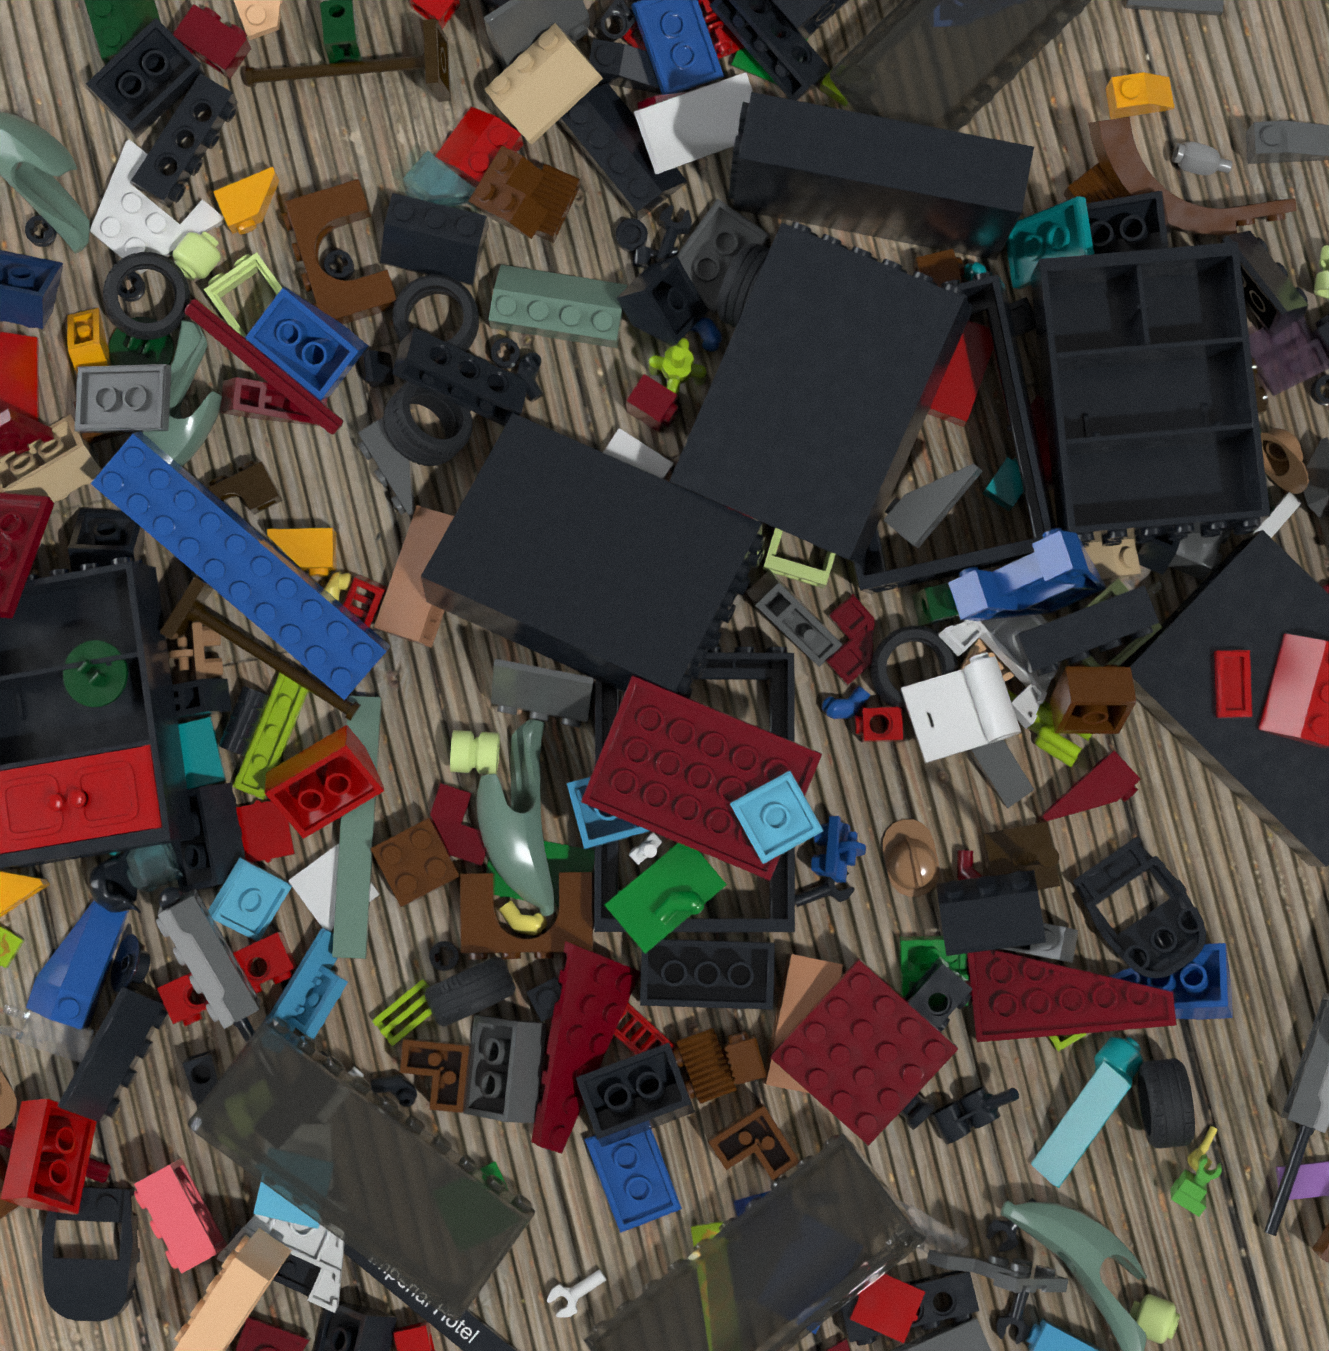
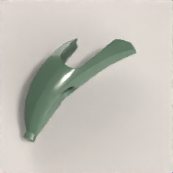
(42, 159)
(187, 434)
(515, 832)
(1083, 1248)

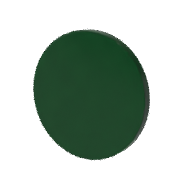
(133, 351)
(97, 683)

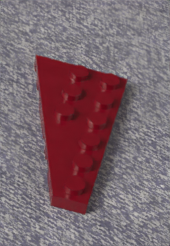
(1042, 999)
(579, 1036)

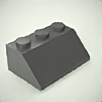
(505, 1068)

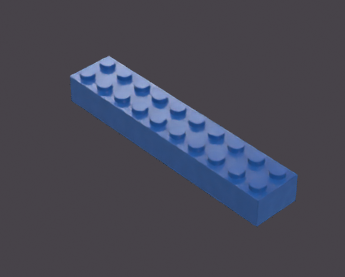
(240, 564)

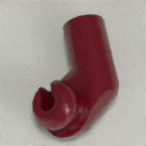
(965, 866)

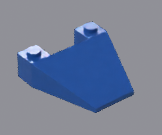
(1033, 585)

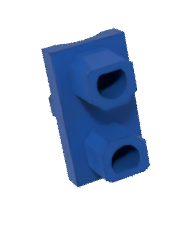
(841, 850)

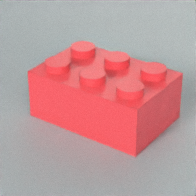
(179, 1216)

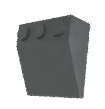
(521, 22)
(542, 692)

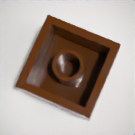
(1092, 699)
(416, 862)

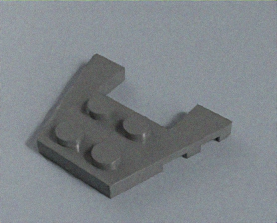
(1006, 1275)

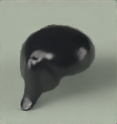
(111, 885)

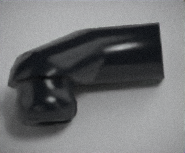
(528, 370)
(397, 1086)

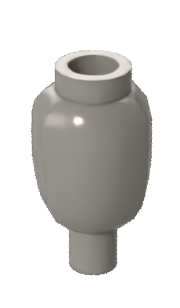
(1200, 159)

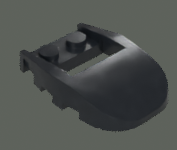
(1161, 939)
(86, 1286)

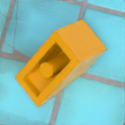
(1138, 95)
(247, 200)
(87, 339)
(309, 548)
(17, 889)

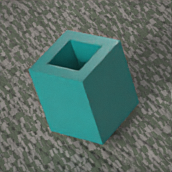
(1005, 485)

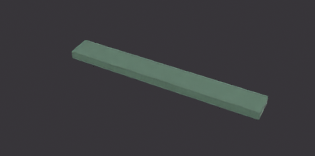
(354, 847)

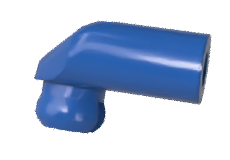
(709, 333)
(845, 707)

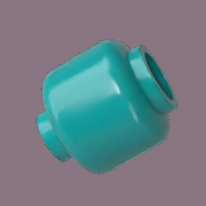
(1122, 1054)

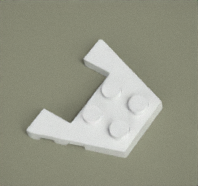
(135, 224)
(999, 637)
(309, 1244)

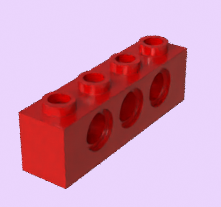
(273, 949)

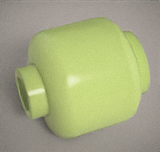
(197, 255)
(1156, 1317)

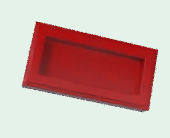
(1233, 684)

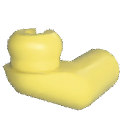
(337, 583)
(521, 923)

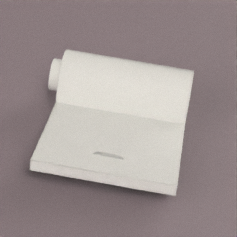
(965, 709)

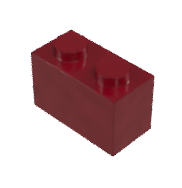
(212, 40)
(652, 404)

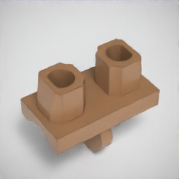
(200, 637)

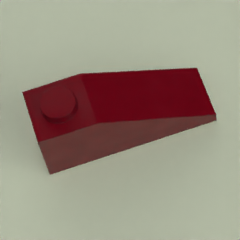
(260, 401)
(1101, 785)

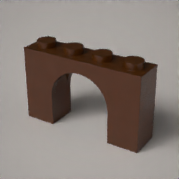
(312, 220)
(484, 934)

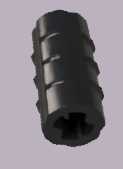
(243, 721)

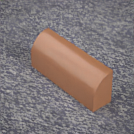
(404, 605)
(802, 987)

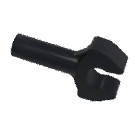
(672, 230)
(822, 891)
(1010, 1229)
(1014, 1317)

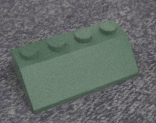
(557, 306)

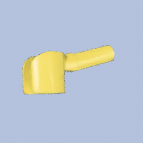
(1194, 1156)

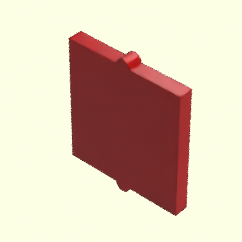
(264, 832)
(888, 1307)

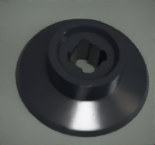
(129, 964)

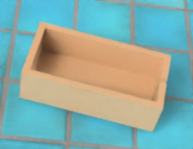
(233, 1294)

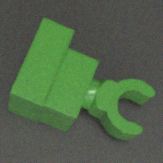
(1191, 1189)

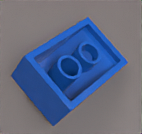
(306, 343)

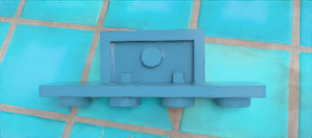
(311, 989)

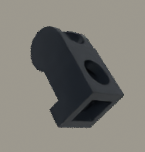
(202, 1074)

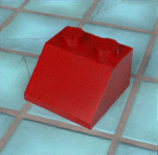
(476, 144)

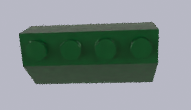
(118, 22)

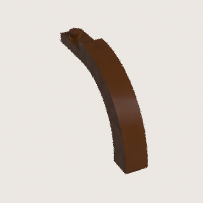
(1130, 177)

